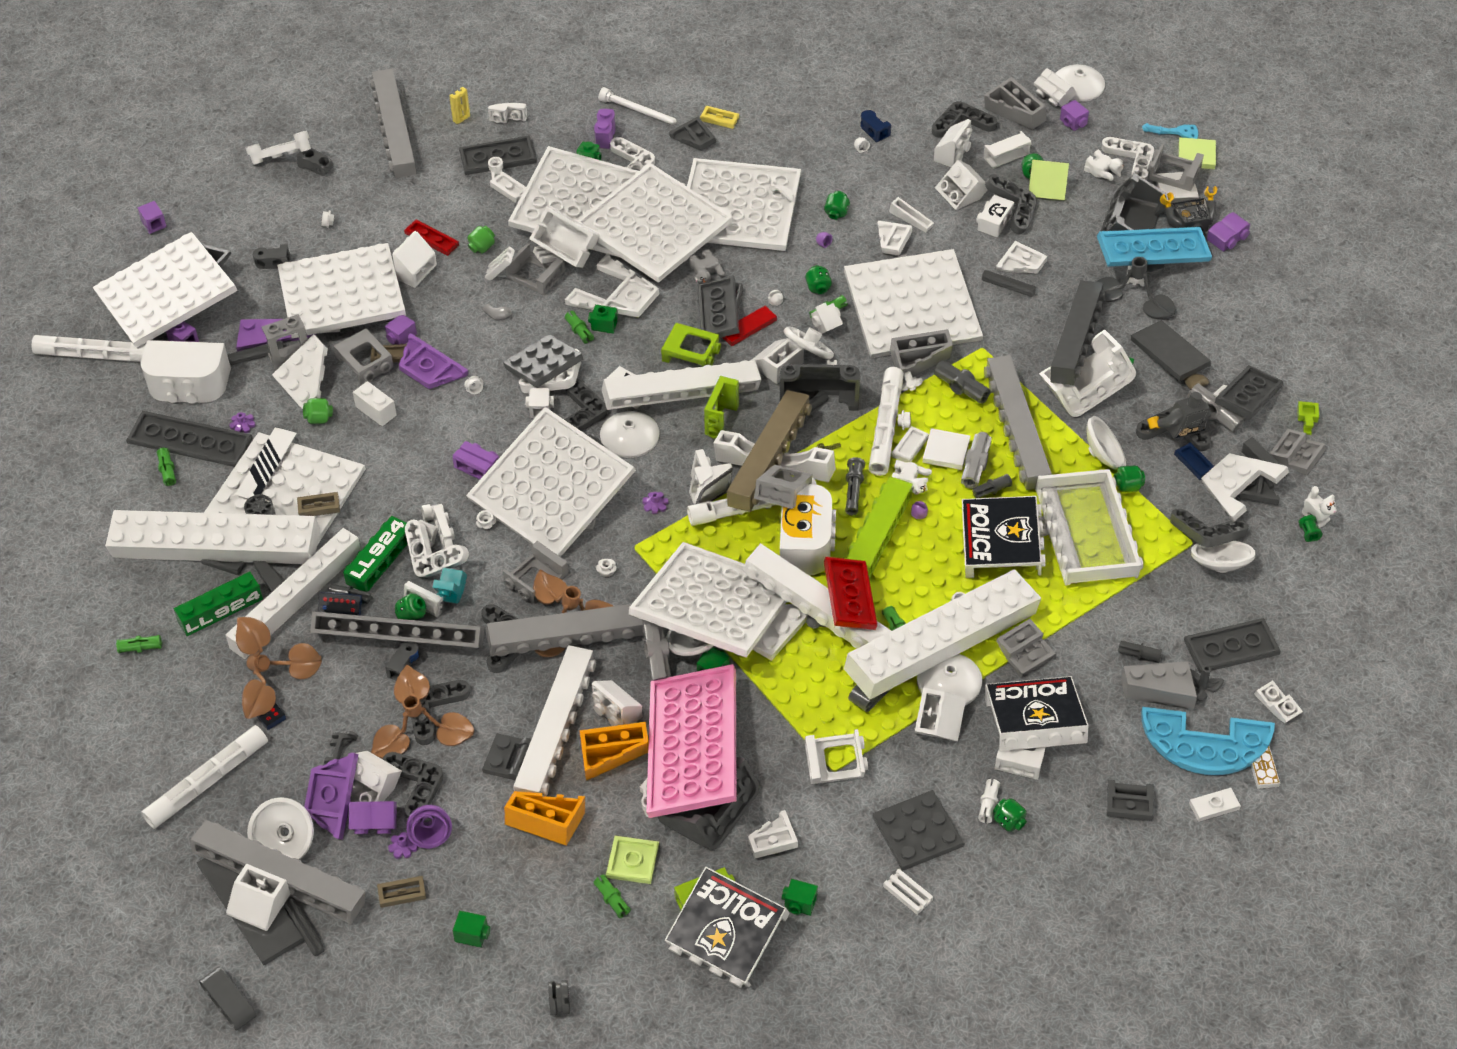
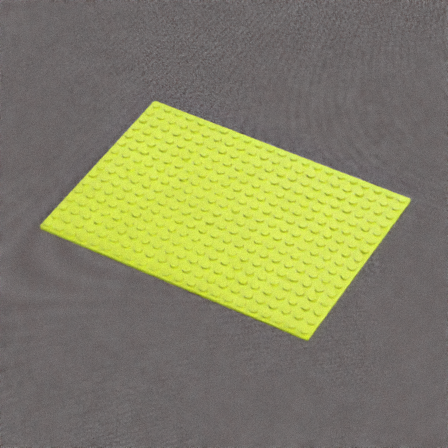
(921, 561)

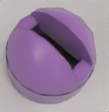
(822, 238)
(919, 510)

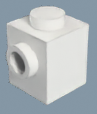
(826, 317)
(538, 399)

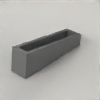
(1254, 450)
(268, 575)

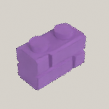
(474, 459)

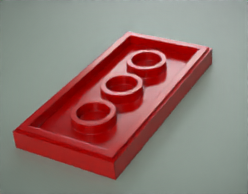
(850, 593)

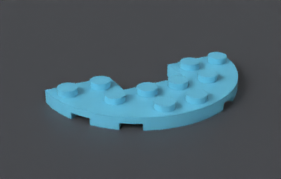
(1206, 751)

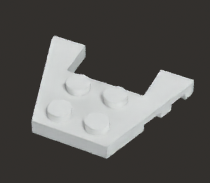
(1234, 475)

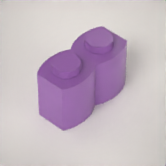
(604, 127)
(1228, 232)
(372, 815)

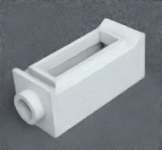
(1007, 150)

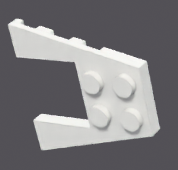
(629, 298)

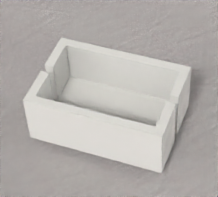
(564, 237)

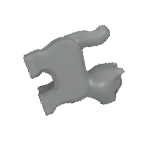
(705, 267)

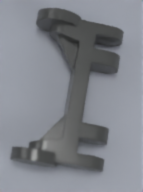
(338, 742)

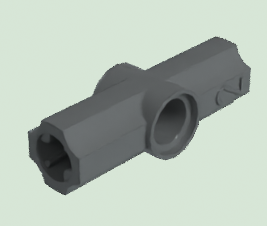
(962, 382)

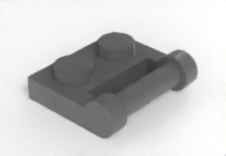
(501, 754)
(1130, 805)

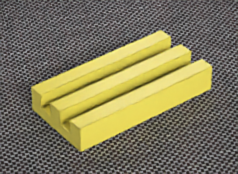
(457, 107)
(718, 119)

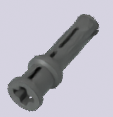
(854, 478)

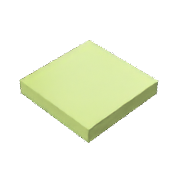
(1190, 147)
(1048, 179)
(632, 859)

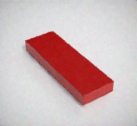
(433, 237)
(751, 324)

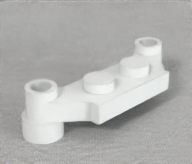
(301, 141)
(504, 183)
(441, 521)

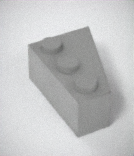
(1016, 104)
(920, 351)
(1160, 683)

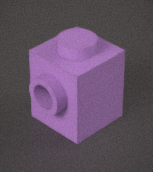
(1074, 115)
(151, 213)
(399, 330)
(182, 332)

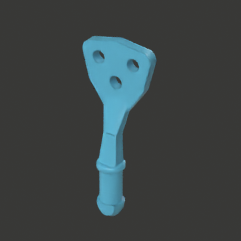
(1184, 131)

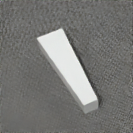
(909, 214)

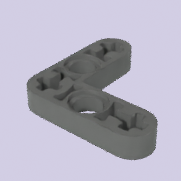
(962, 111)
(1019, 198)
(588, 410)
(1202, 436)
(1206, 535)
(501, 615)
(446, 699)
(421, 777)

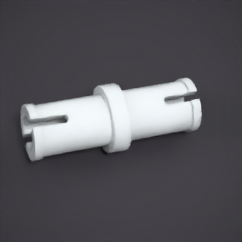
(989, 801)

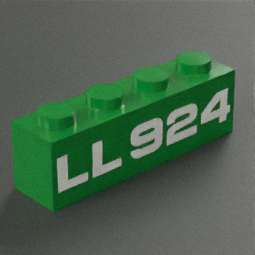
(377, 555)
(218, 603)

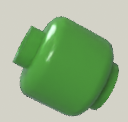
(481, 239)
(317, 410)

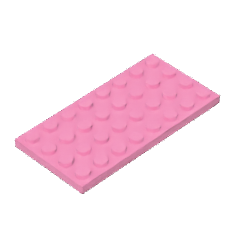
(692, 741)

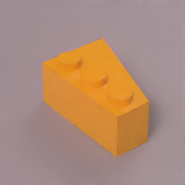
(612, 747)
(545, 816)

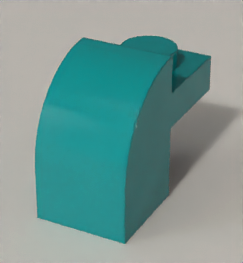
(450, 585)

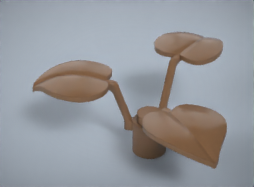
(551, 589)
(250, 638)
(408, 691)

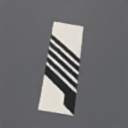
(266, 463)

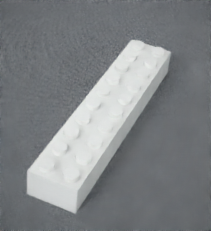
(212, 536)
(941, 634)

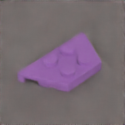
(429, 365)
(330, 793)

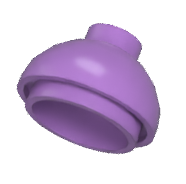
(430, 833)

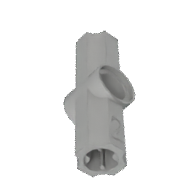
(1223, 415)
(976, 460)
(656, 650)

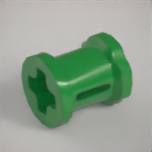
(1310, 529)

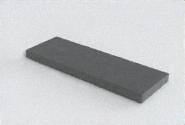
(189, 438)
(266, 944)

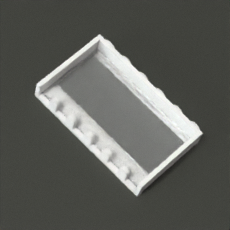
(1088, 526)

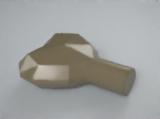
(1194, 379)

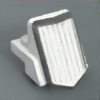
(708, 480)

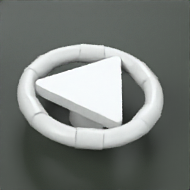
(809, 341)

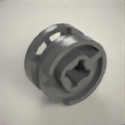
(262, 507)
(559, 997)

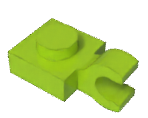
(1309, 414)

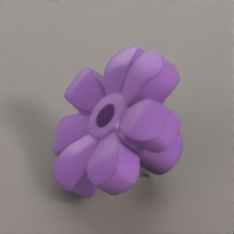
(242, 422)
(654, 502)
(402, 845)

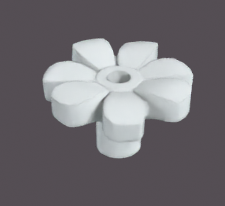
(910, 382)

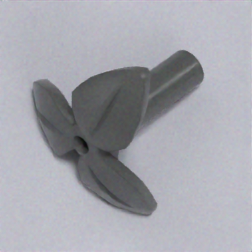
(1204, 683)

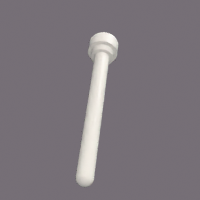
(607, 96)

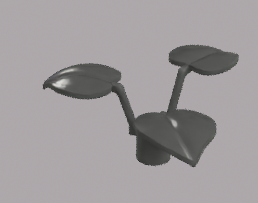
(1157, 307)

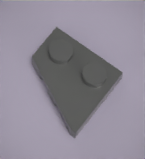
(694, 134)
(1261, 491)

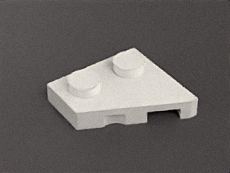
(893, 237)
(1021, 260)
(773, 837)

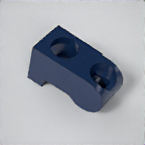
(874, 126)

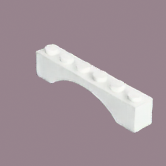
(735, 448)

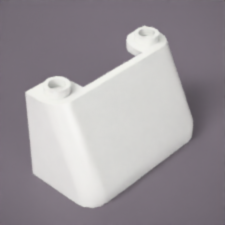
(1100, 376)

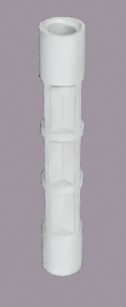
(87, 348)
(886, 421)
(710, 511)
(204, 777)

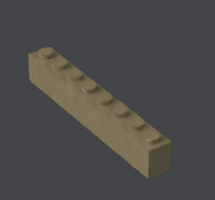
(769, 448)

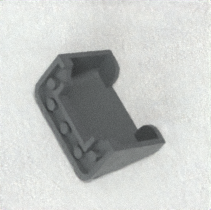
(1134, 206)
(832, 379)
(712, 824)

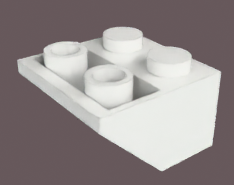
(954, 144)
(961, 185)
(413, 260)
(776, 356)
(615, 703)
(940, 714)
(373, 778)
(257, 897)

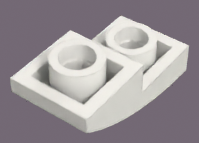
(506, 111)
(1280, 705)

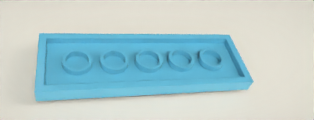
(1155, 245)

